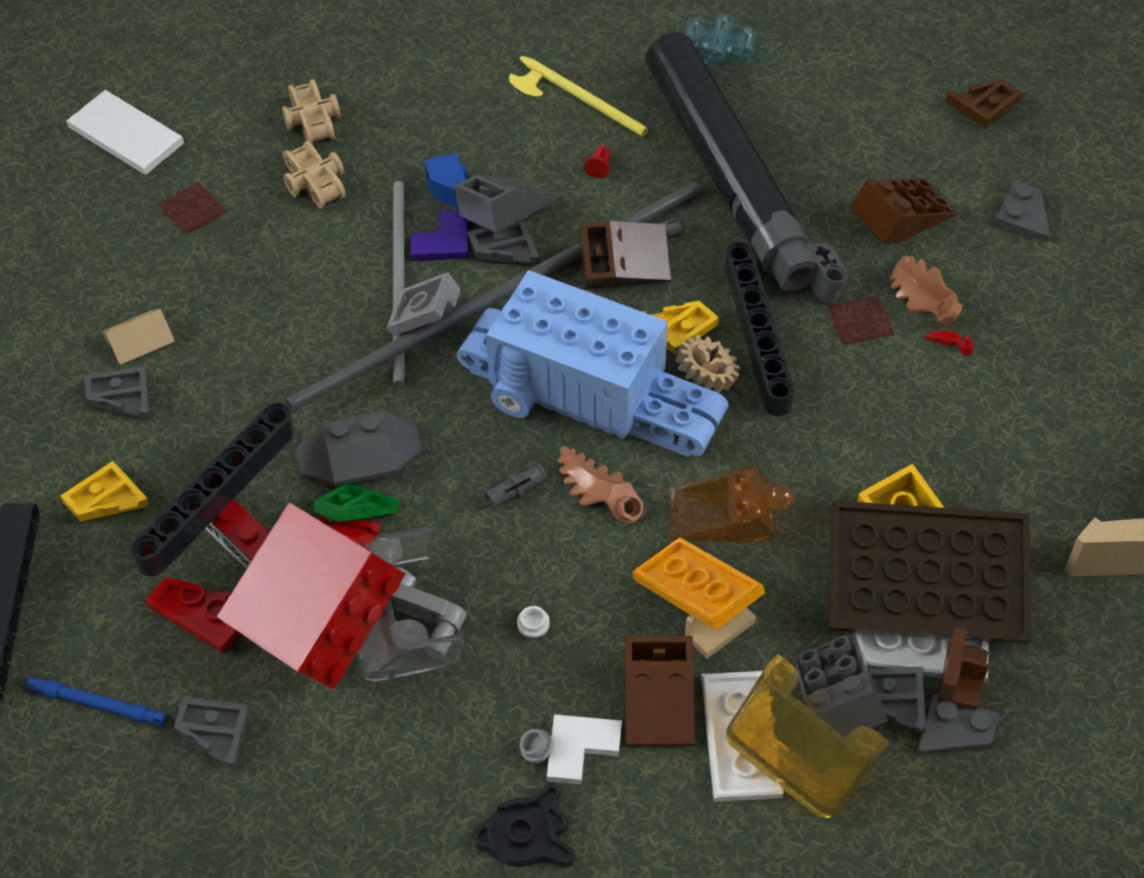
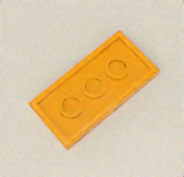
(698, 583)

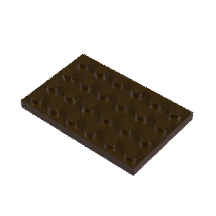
(929, 572)

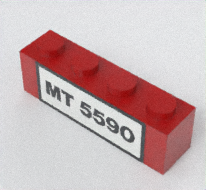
(238, 533)

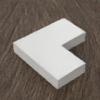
(575, 738)

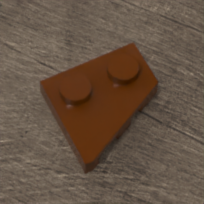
(986, 101)

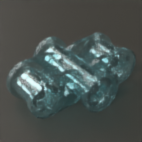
(725, 41)

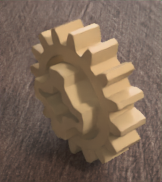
(707, 363)

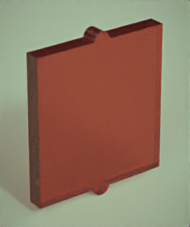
(192, 208)
(861, 320)

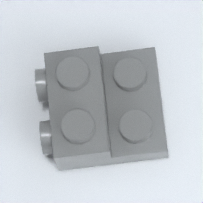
(423, 304)

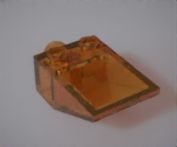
(727, 507)

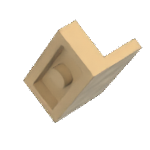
(139, 335)
(708, 640)

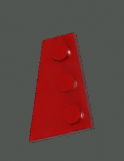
(194, 611)

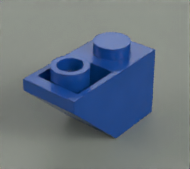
(442, 176)

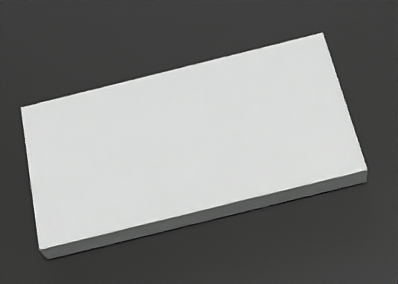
(125, 132)
(908, 651)
(731, 773)

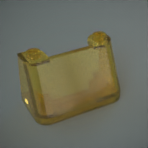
(798, 746)

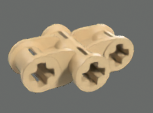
(311, 112)
(314, 174)

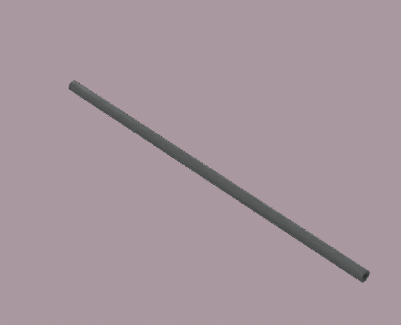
(472, 307)

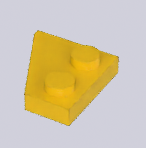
(685, 322)
(104, 494)

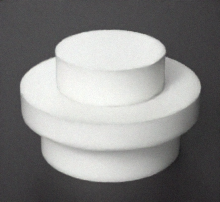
(533, 622)

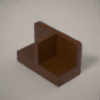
(963, 672)

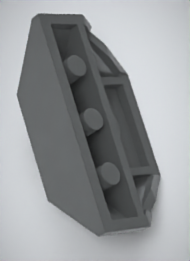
(358, 449)

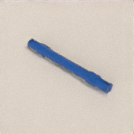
(134, 712)

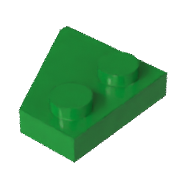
(353, 503)

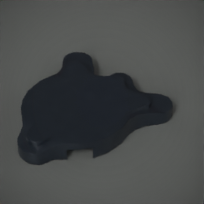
(527, 831)

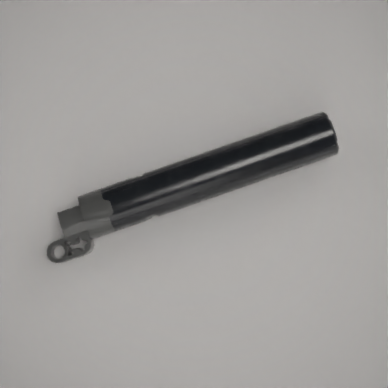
(741, 173)

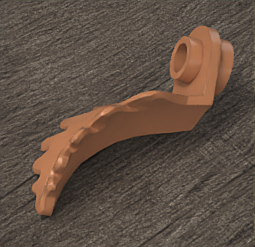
(925, 290)
(599, 486)

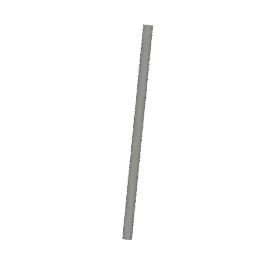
(398, 271)

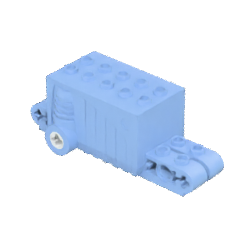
(589, 364)

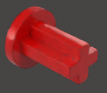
(597, 165)

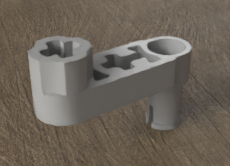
(427, 607)

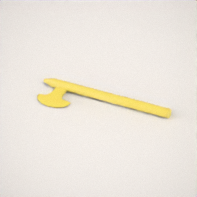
(538, 71)

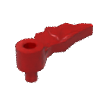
(952, 338)

